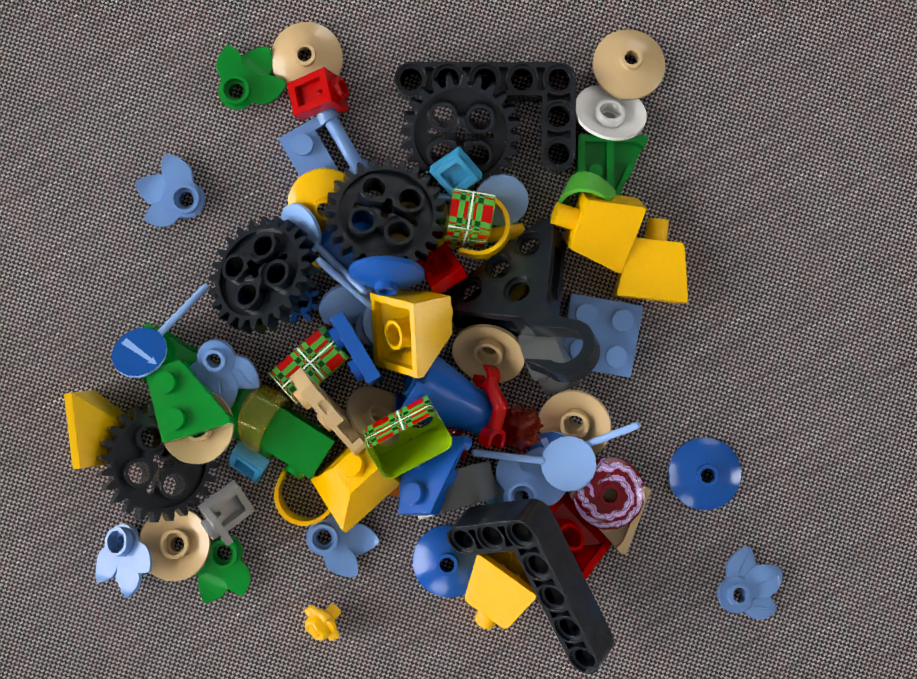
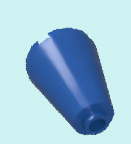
(453, 396)

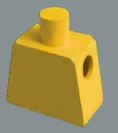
(601, 227)
(654, 267)
(498, 589)

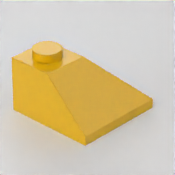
(410, 330)
(87, 423)
(352, 486)

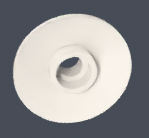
(609, 116)

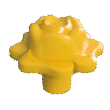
(322, 622)

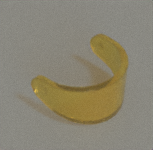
(257, 414)

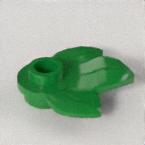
(251, 73)
(223, 573)

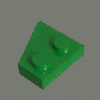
(608, 158)
(183, 403)

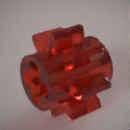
(521, 427)

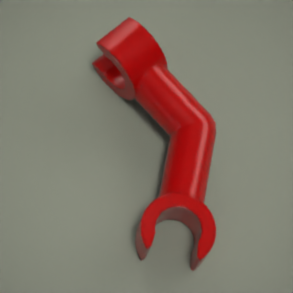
(493, 431)

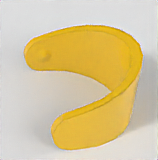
(488, 253)
(286, 513)

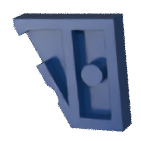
(361, 365)
(426, 485)

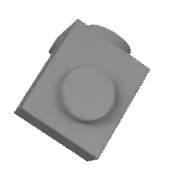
(225, 511)

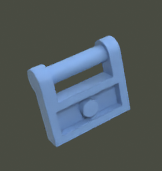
(308, 150)

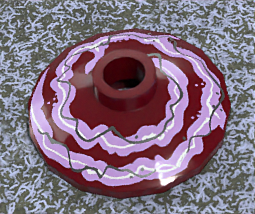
(629, 499)

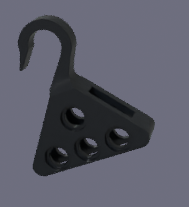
(527, 299)

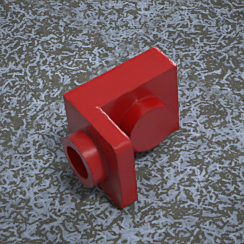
(318, 93)
(442, 269)

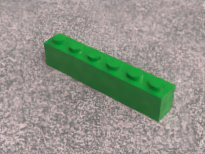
(288, 434)

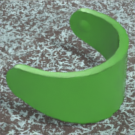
(589, 183)

